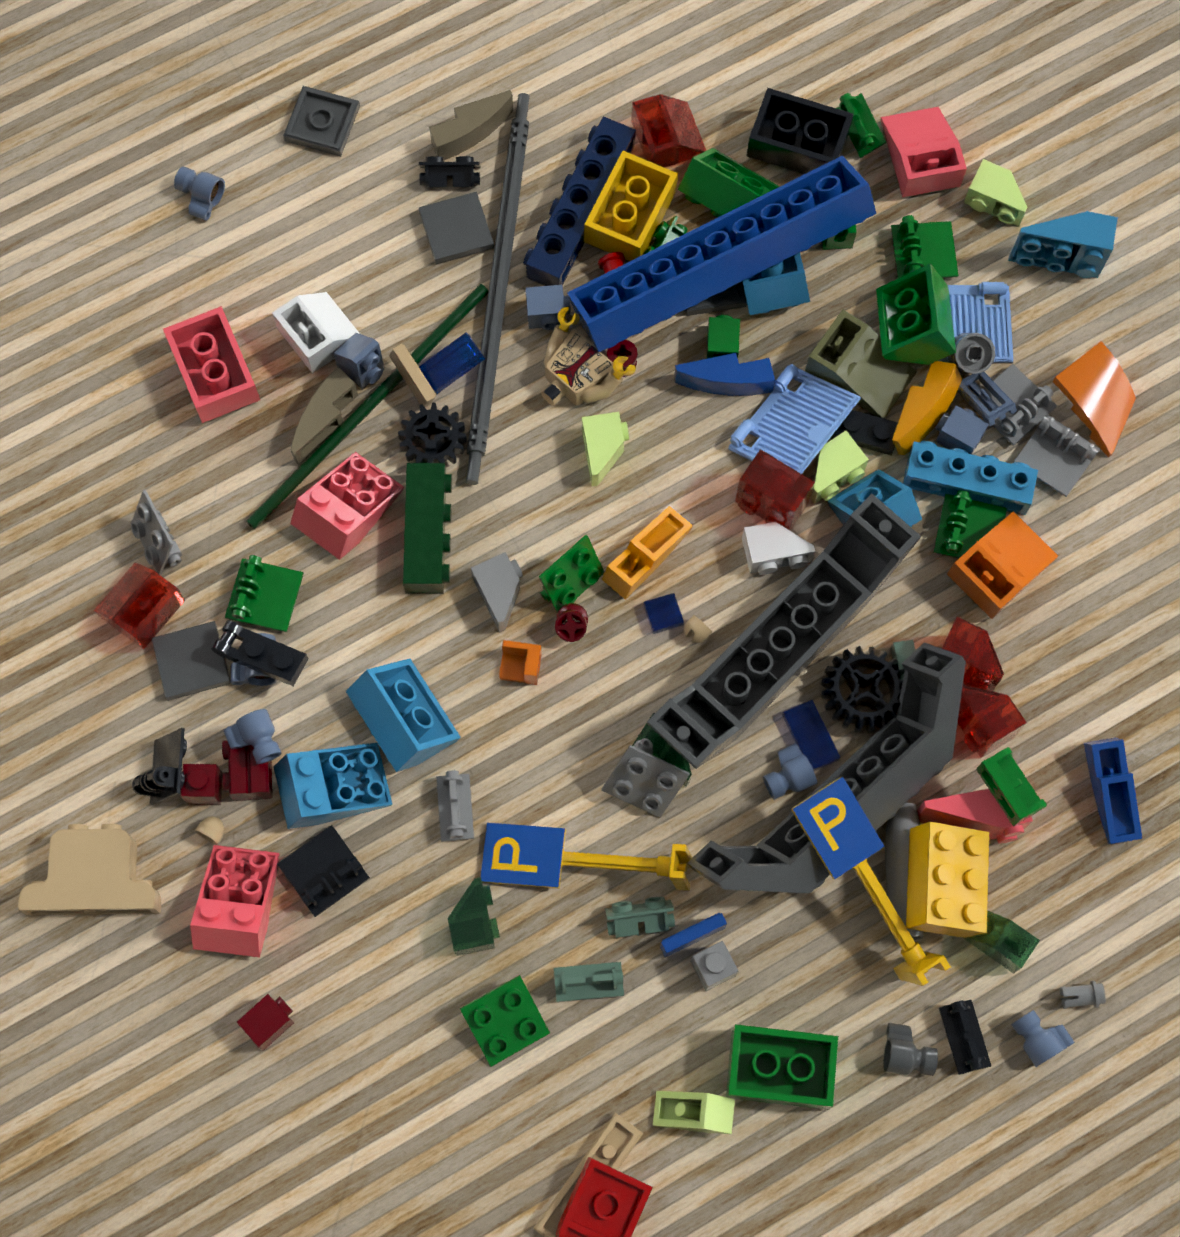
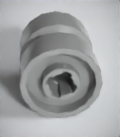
(973, 353)

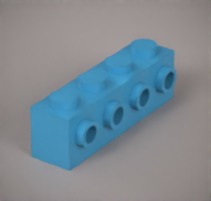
(984, 477)

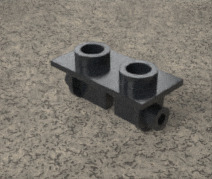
(437, 171)
(964, 1036)

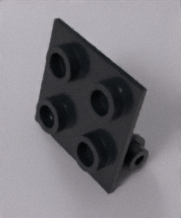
(166, 775)
(323, 871)

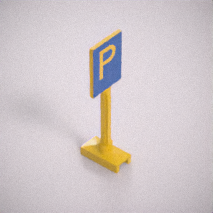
(845, 841)
(537, 854)

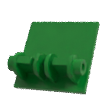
(923, 244)
(964, 523)
(571, 574)
(264, 594)
(505, 1020)

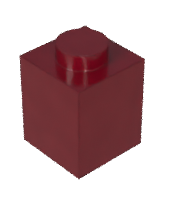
(202, 784)
(266, 1021)

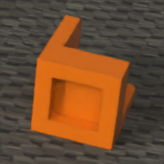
(520, 662)

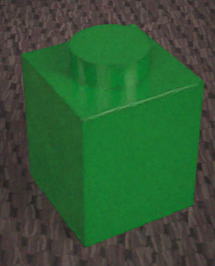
(722, 336)

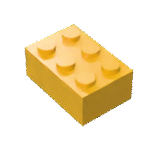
(630, 206)
(947, 880)

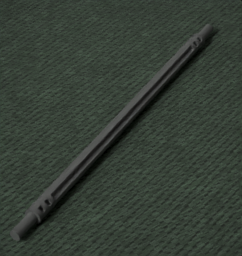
(497, 290)

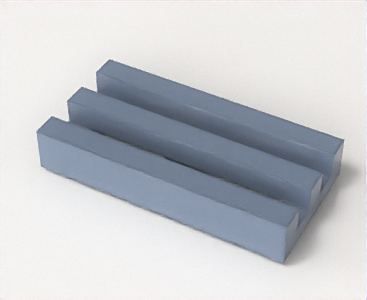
(975, 403)

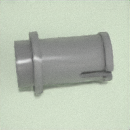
(1084, 995)

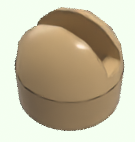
(696, 626)
(211, 829)

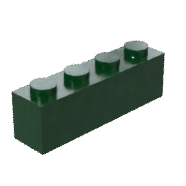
(425, 528)

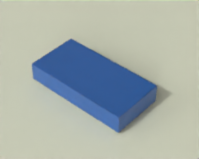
(693, 934)

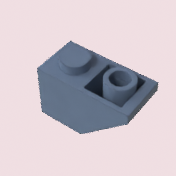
(360, 360)

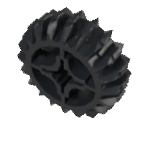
(855, 680)

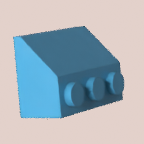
(402, 714)

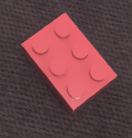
(211, 364)

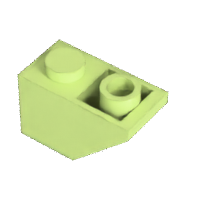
(996, 194)
(836, 465)

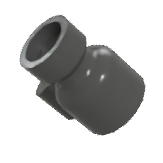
(903, 1056)

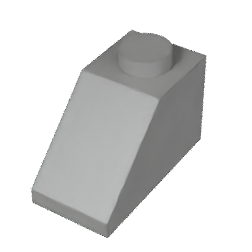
(498, 586)

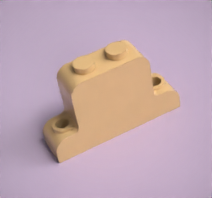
(90, 876)

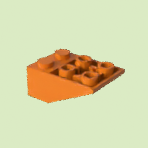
(1001, 564)

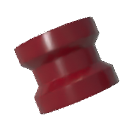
(624, 348)
(571, 630)

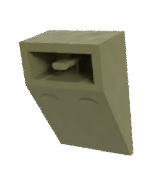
(853, 360)

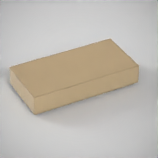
(412, 375)

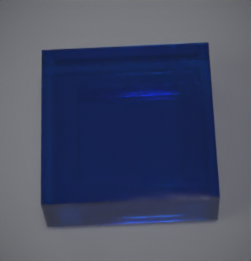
(663, 613)

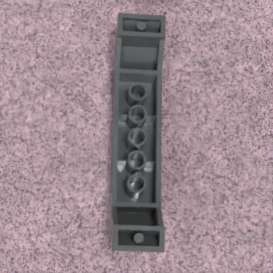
(786, 635)
(880, 775)

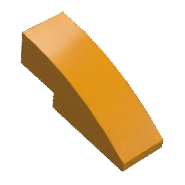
(926, 405)
(646, 552)

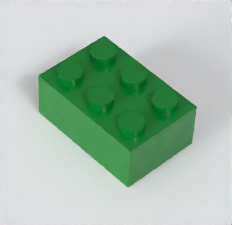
(782, 1067)

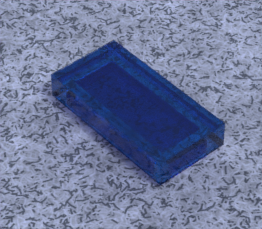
(452, 362)
(811, 735)

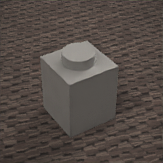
(714, 966)

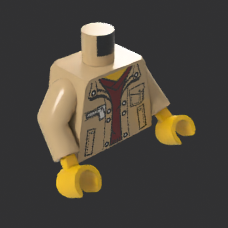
(577, 367)

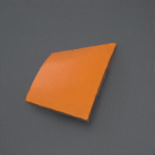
(1099, 395)

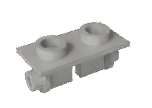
(455, 806)

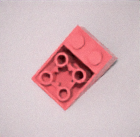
(923, 151)
(345, 505)
(235, 901)

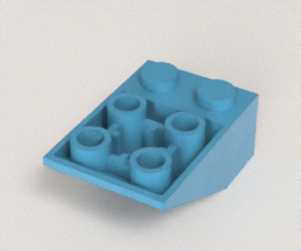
(1067, 244)
(331, 784)

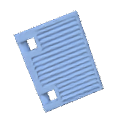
(973, 316)
(795, 423)

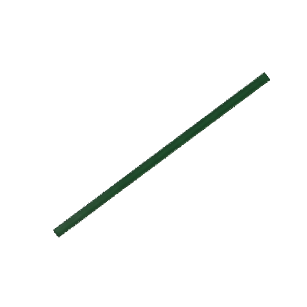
(364, 410)

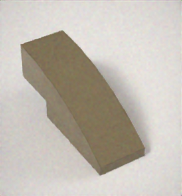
(471, 124)
(322, 414)

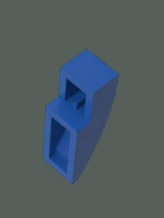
(726, 376)
(1113, 789)

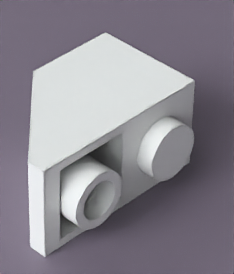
(773, 547)

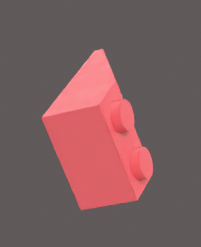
(973, 811)

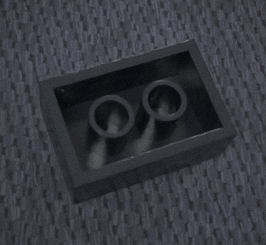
(797, 132)

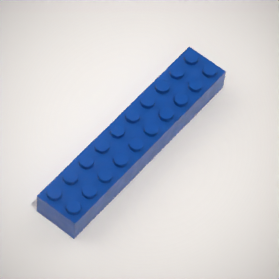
(722, 253)

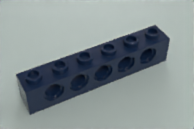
(555, 268)

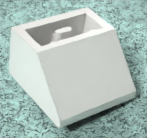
(313, 328)

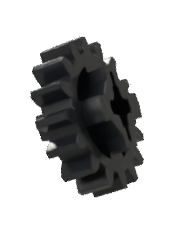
(420, 435)

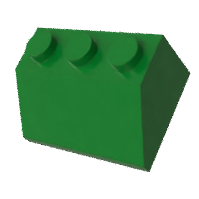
(722, 183)
(916, 318)

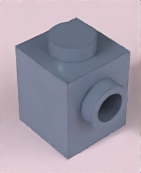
(544, 304)
(961, 429)

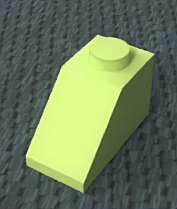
(603, 443)
(694, 1111)

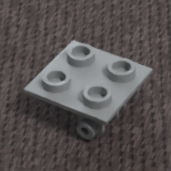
(1031, 404)
(1057, 455)
(154, 535)
(645, 779)

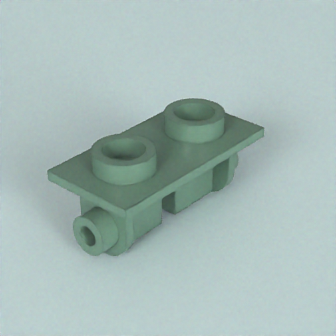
(627, 916)
(588, 981)

